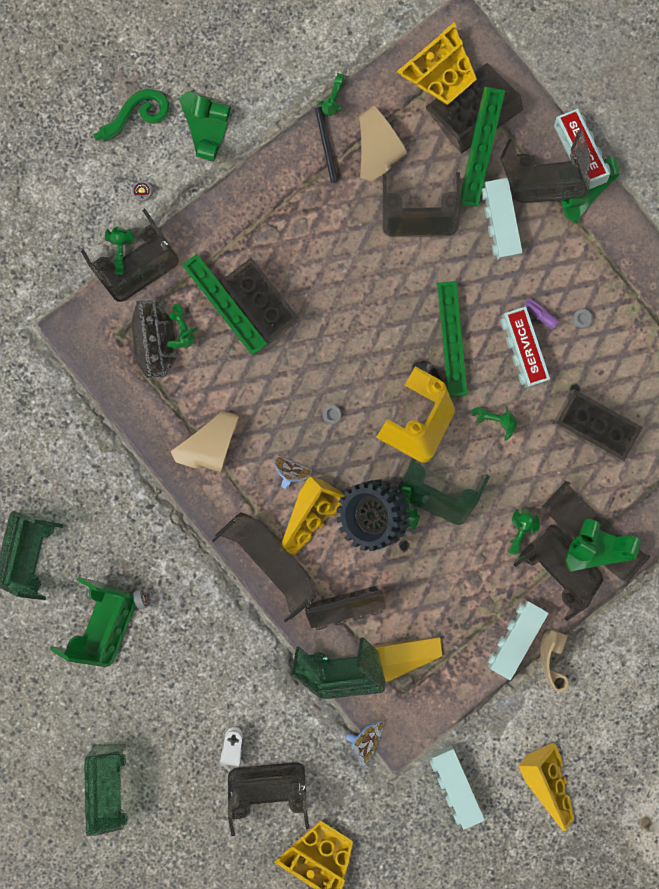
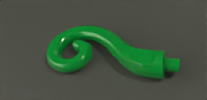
(114, 128)

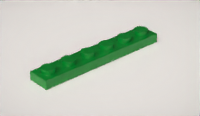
(481, 145)
(224, 304)
(452, 338)

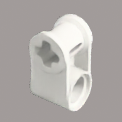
(232, 749)

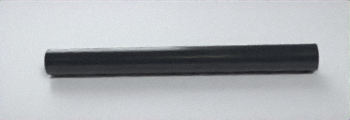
(326, 145)

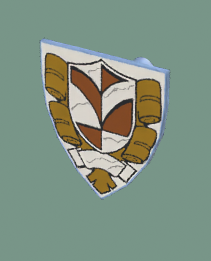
(291, 471)
(366, 741)

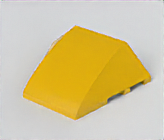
(441, 67)
(318, 857)

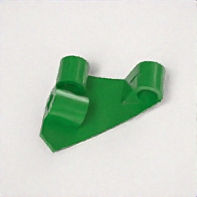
(206, 123)
(576, 207)
(599, 548)

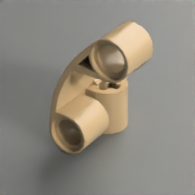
(378, 145)
(209, 444)
(552, 642)

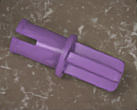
(541, 313)

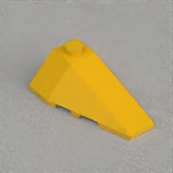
(313, 506)
(405, 656)
(544, 777)

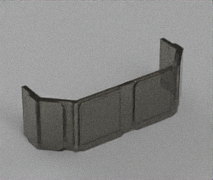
(570, 512)
(272, 559)

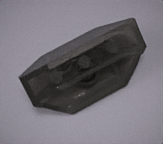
(151, 333)

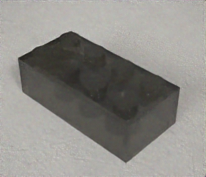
(260, 300)
(597, 425)

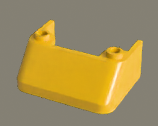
(418, 439)

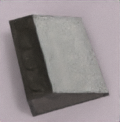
(460, 115)
(345, 606)

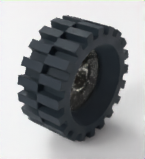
(363, 526)

